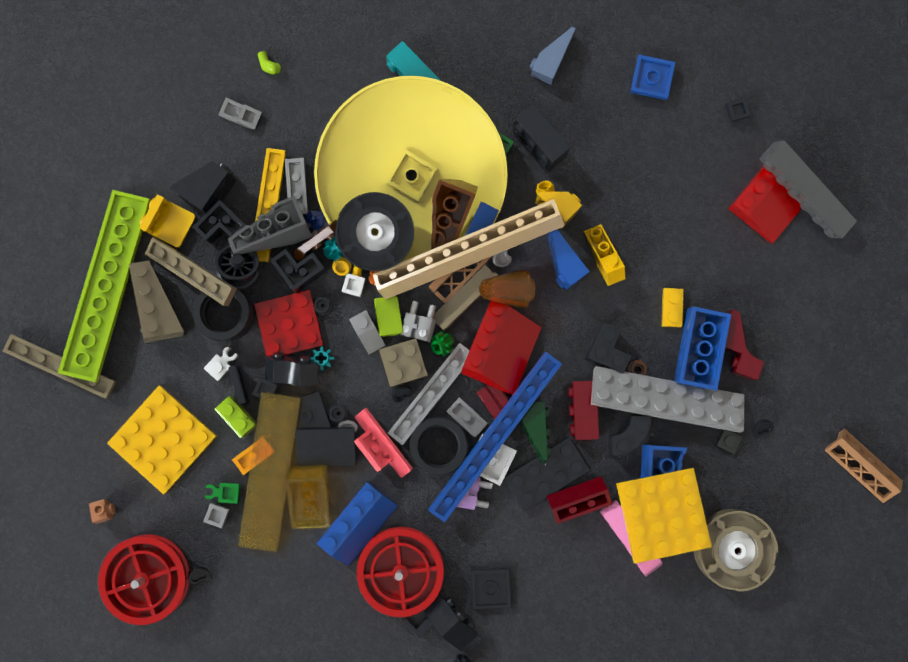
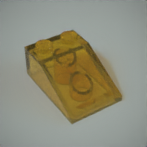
(308, 496)

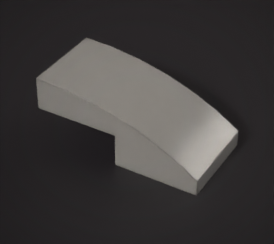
(239, 113)

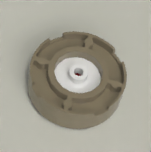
(754, 553)

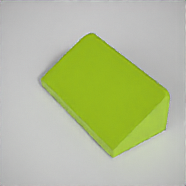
(388, 316)

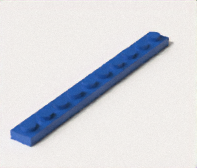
(494, 437)

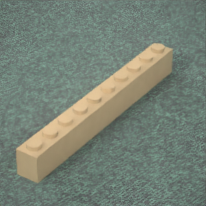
(469, 249)

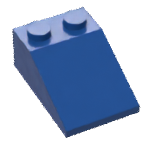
(566, 263)

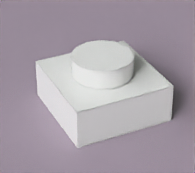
(353, 285)

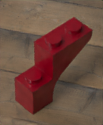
(744, 363)

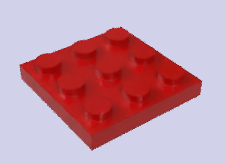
(289, 324)

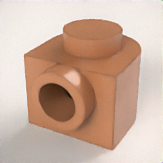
(102, 511)

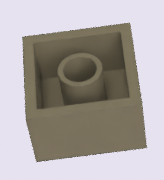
(403, 362)

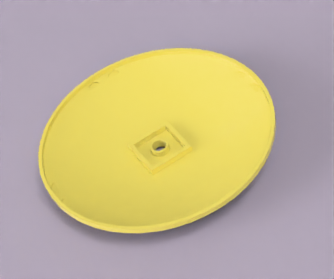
(408, 127)

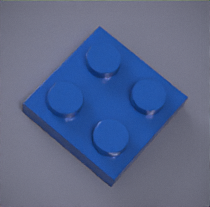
(652, 77)

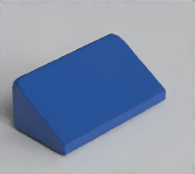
(483, 217)

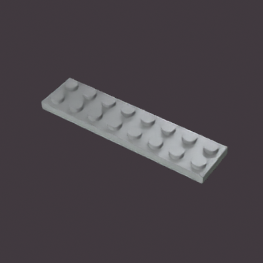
(667, 399)

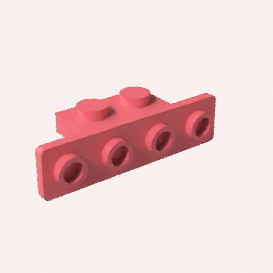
(378, 446)

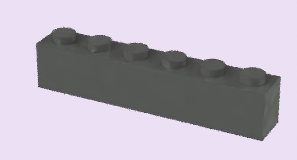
(807, 189)

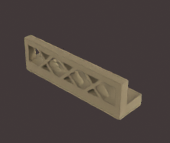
(462, 299)

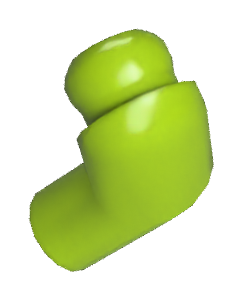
(266, 65)

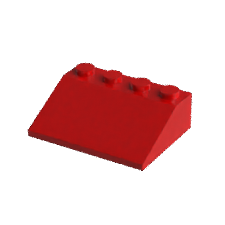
(765, 205)
(501, 348)

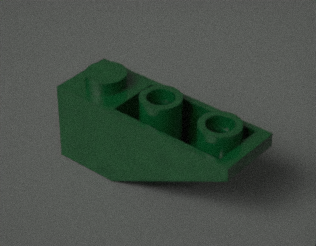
(535, 428)

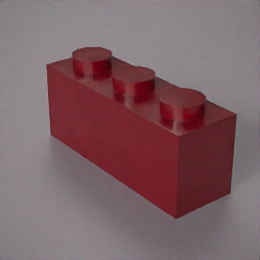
(582, 412)
(579, 500)

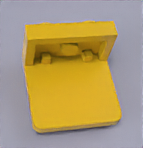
(167, 221)

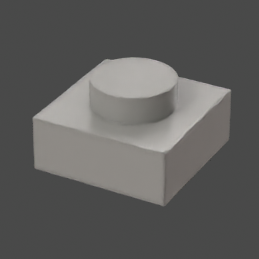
(216, 515)

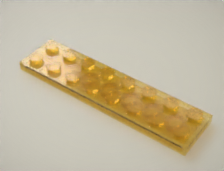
(268, 471)

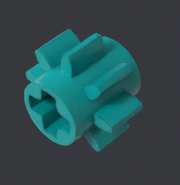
(332, 250)
(319, 354)

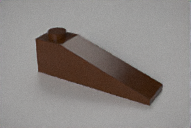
(450, 209)

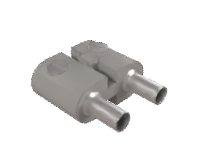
(419, 326)

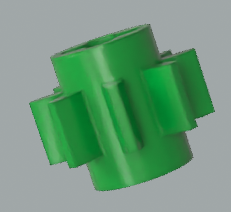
(442, 343)

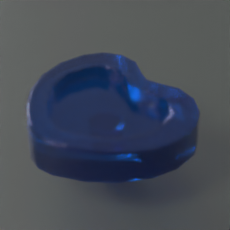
(316, 219)

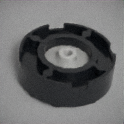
(356, 236)

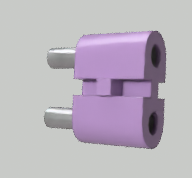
(470, 499)

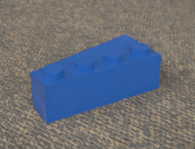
(661, 459)

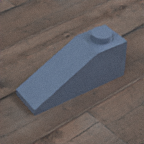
(550, 58)

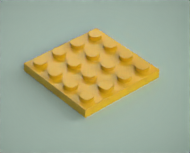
(162, 439)
(663, 515)

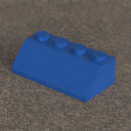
(702, 348)
(357, 524)

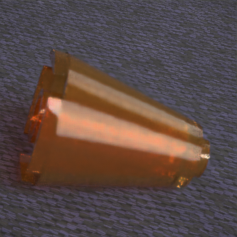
(510, 288)

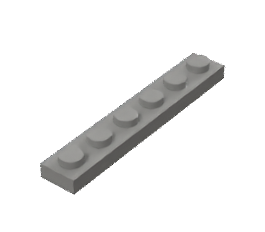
(429, 395)

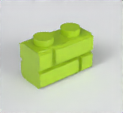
(236, 416)

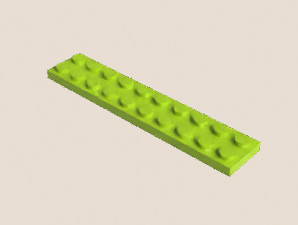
(104, 287)

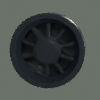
(237, 270)

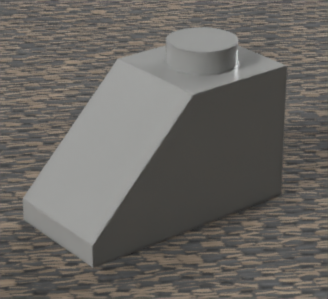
(367, 332)

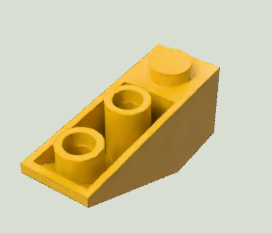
(605, 255)

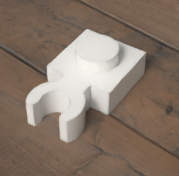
(219, 365)

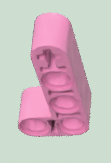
(614, 517)

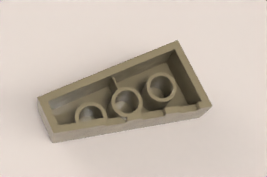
(154, 309)

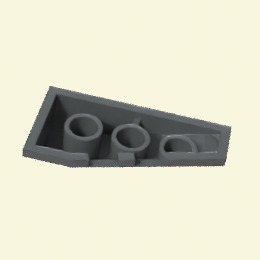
(277, 228)

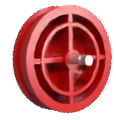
(400, 572)
(143, 579)

